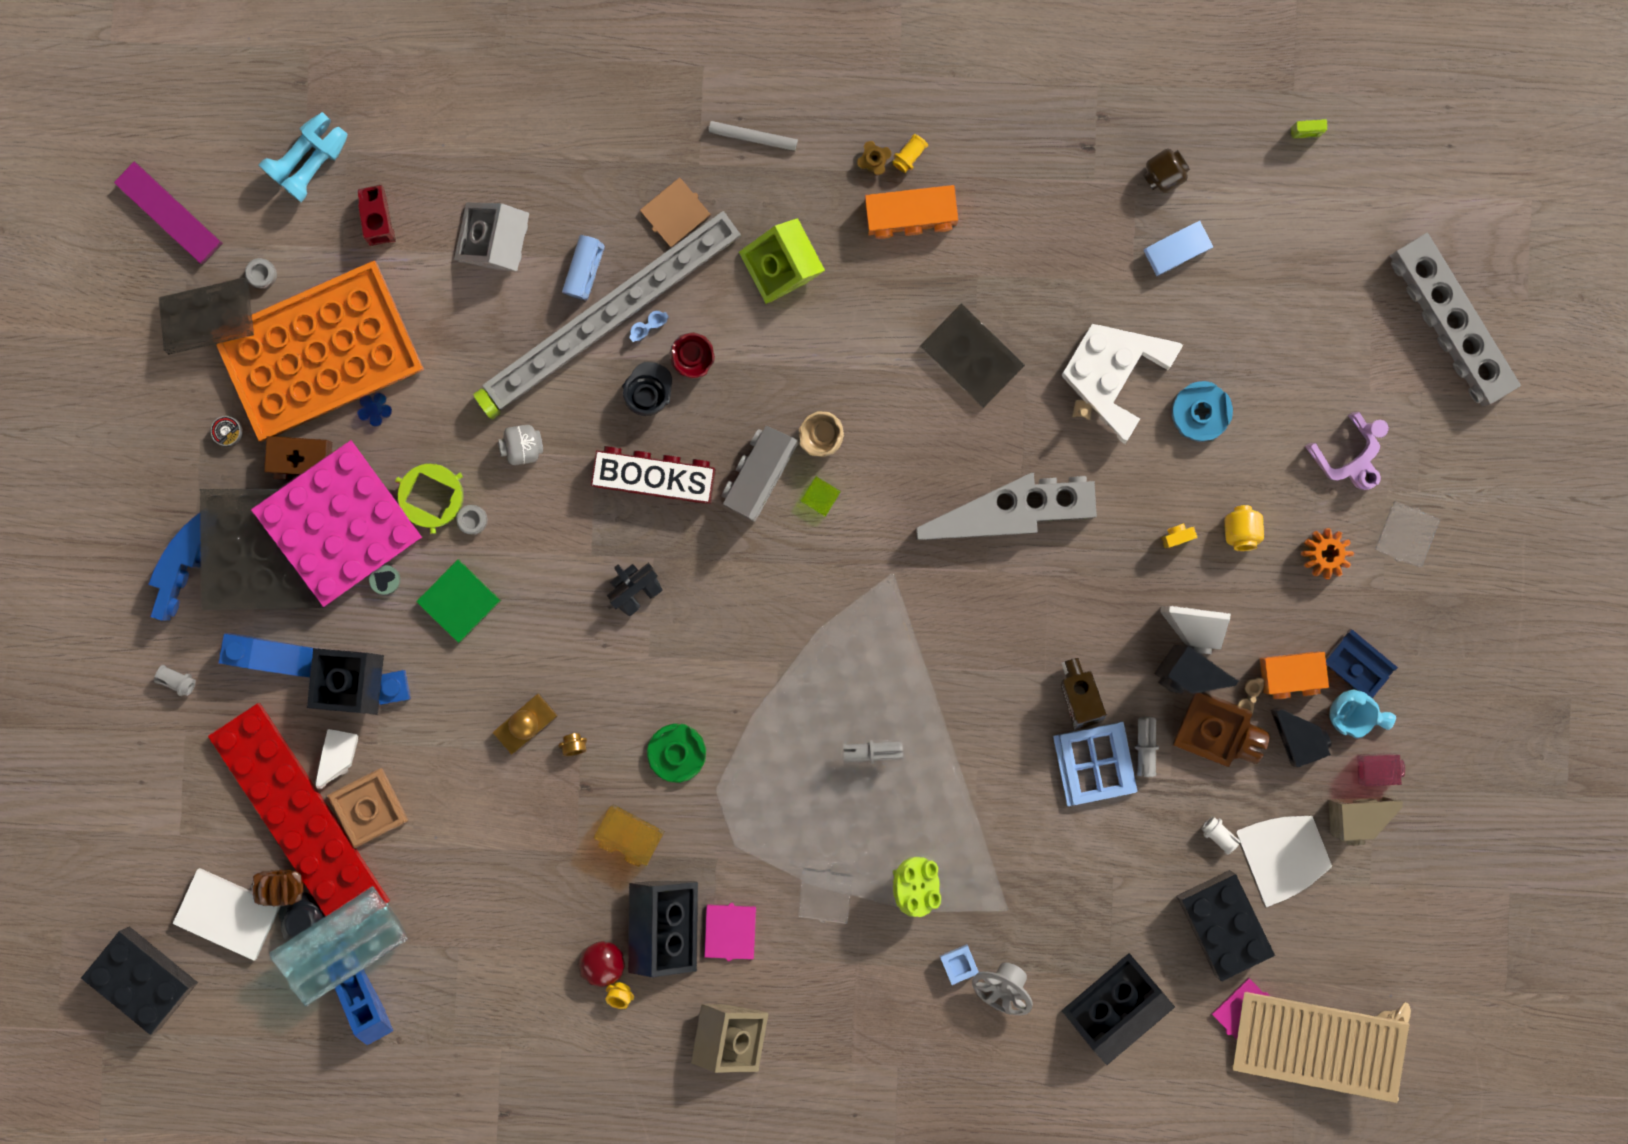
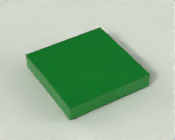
(458, 600)

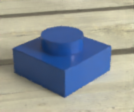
(394, 687)

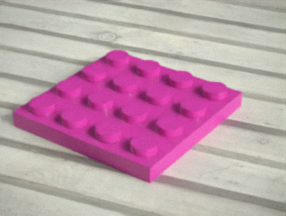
(336, 523)

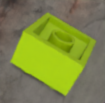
(781, 260)

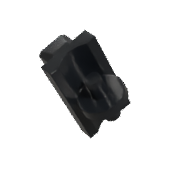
(629, 583)

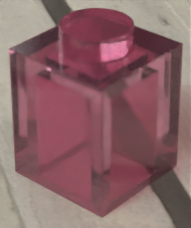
(1380, 769)

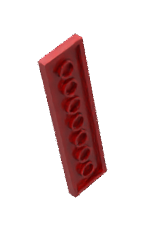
(293, 809)

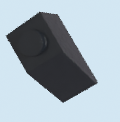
(1301, 739)

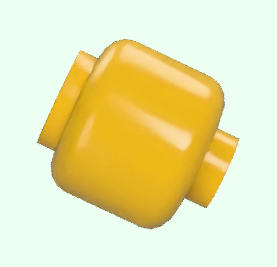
(1244, 528)

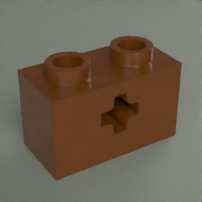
(283, 449)

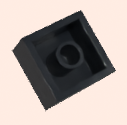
(345, 681)

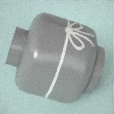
(520, 444)

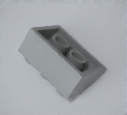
(759, 472)

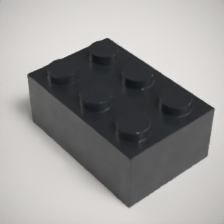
(1225, 925)
(139, 980)

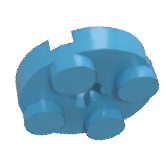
(1212, 397)

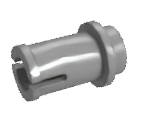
(174, 680)

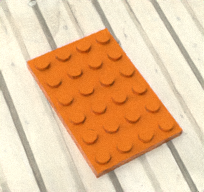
(320, 351)

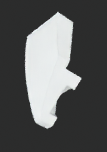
(336, 756)

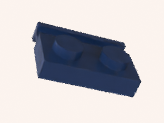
(1359, 664)

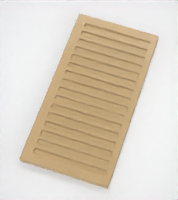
(1321, 1047)

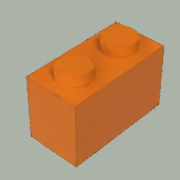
(1294, 673)

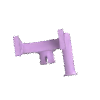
(1358, 467)

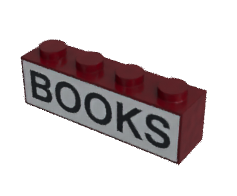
(653, 476)

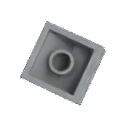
(492, 236)

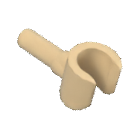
(1082, 409)

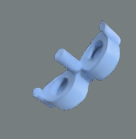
(640, 330)

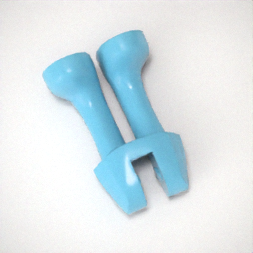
(327, 148)

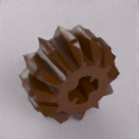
(277, 887)

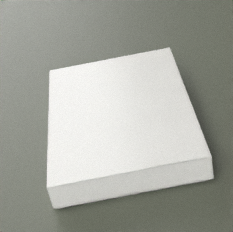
(225, 914)

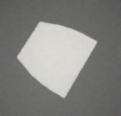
(1284, 856)

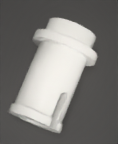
(1220, 835)

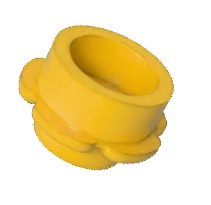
(619, 995)

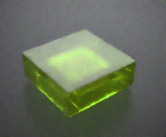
(820, 496)

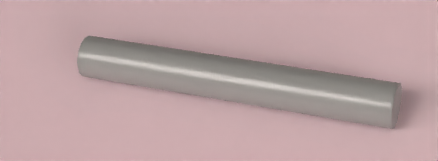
(753, 136)

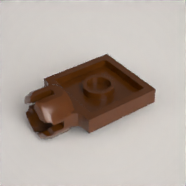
(1220, 731)

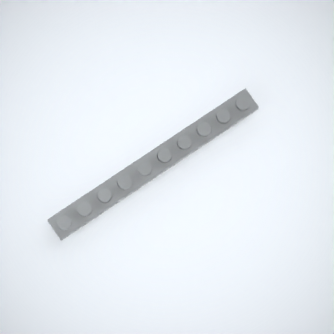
(612, 310)

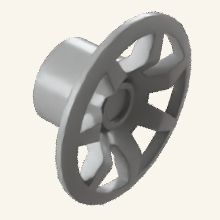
(1007, 985)

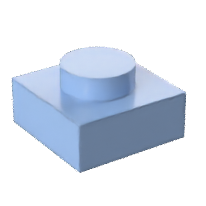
(959, 964)

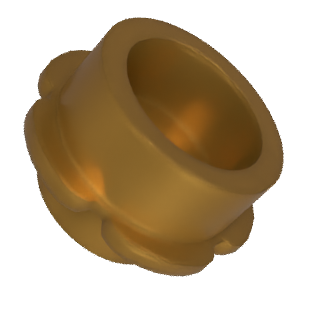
(573, 745)

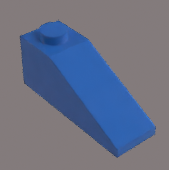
(266, 655)
(363, 1008)

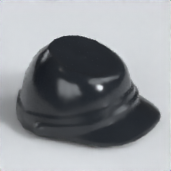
(648, 389)
(299, 916)

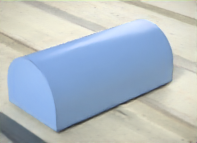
(583, 267)

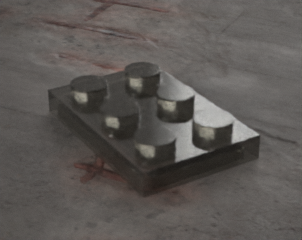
(206, 316)

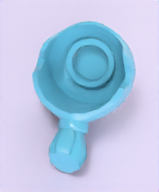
(1357, 714)

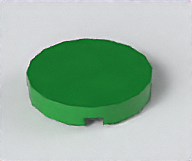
(676, 753)

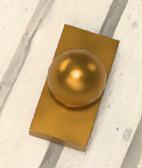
(525, 724)

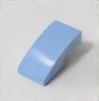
(1178, 248)

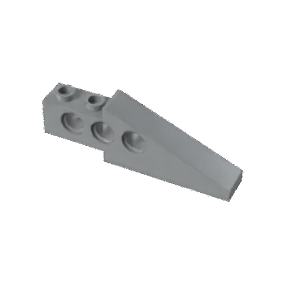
(985, 518)

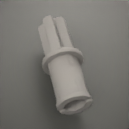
(1147, 746)
(872, 752)

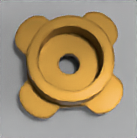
(866, 161)

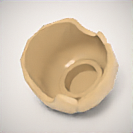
(821, 434)

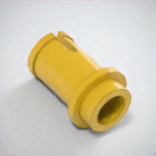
(909, 154)

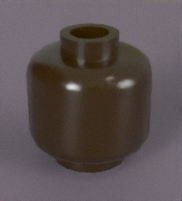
(1166, 170)

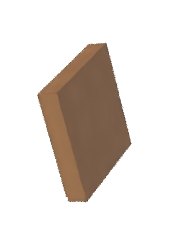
(367, 807)

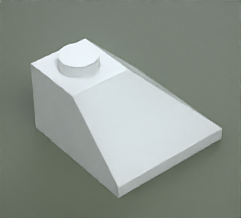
(1198, 627)

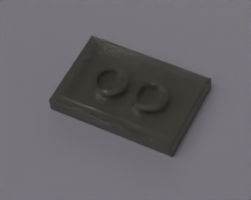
(972, 355)

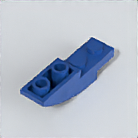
(171, 572)

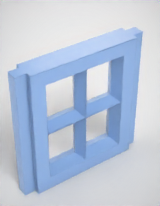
(1069, 769)

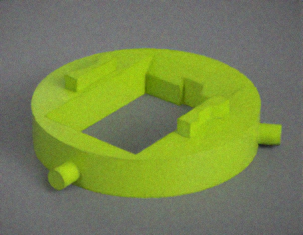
(441, 475)

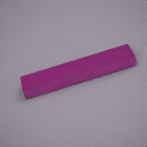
(168, 212)

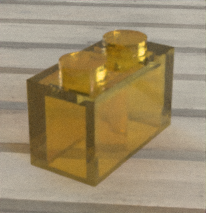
(628, 835)

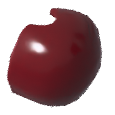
(692, 355)
(601, 964)

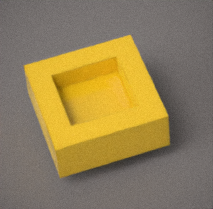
(1178, 535)

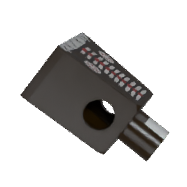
(1083, 708)

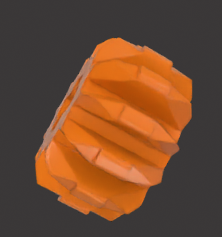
(1333, 563)

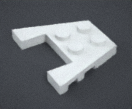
(1104, 365)

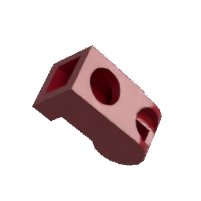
(375, 216)

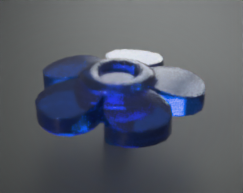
(374, 409)

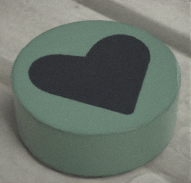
(385, 580)

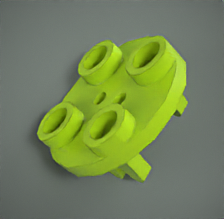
(916, 886)

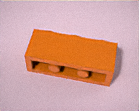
(911, 211)

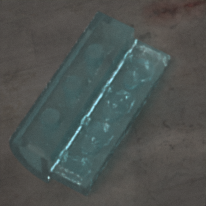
(339, 946)

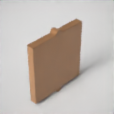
(675, 212)

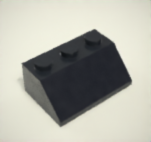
(1191, 672)
(662, 927)
(1118, 1009)

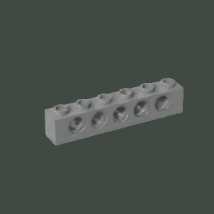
(1470, 326)

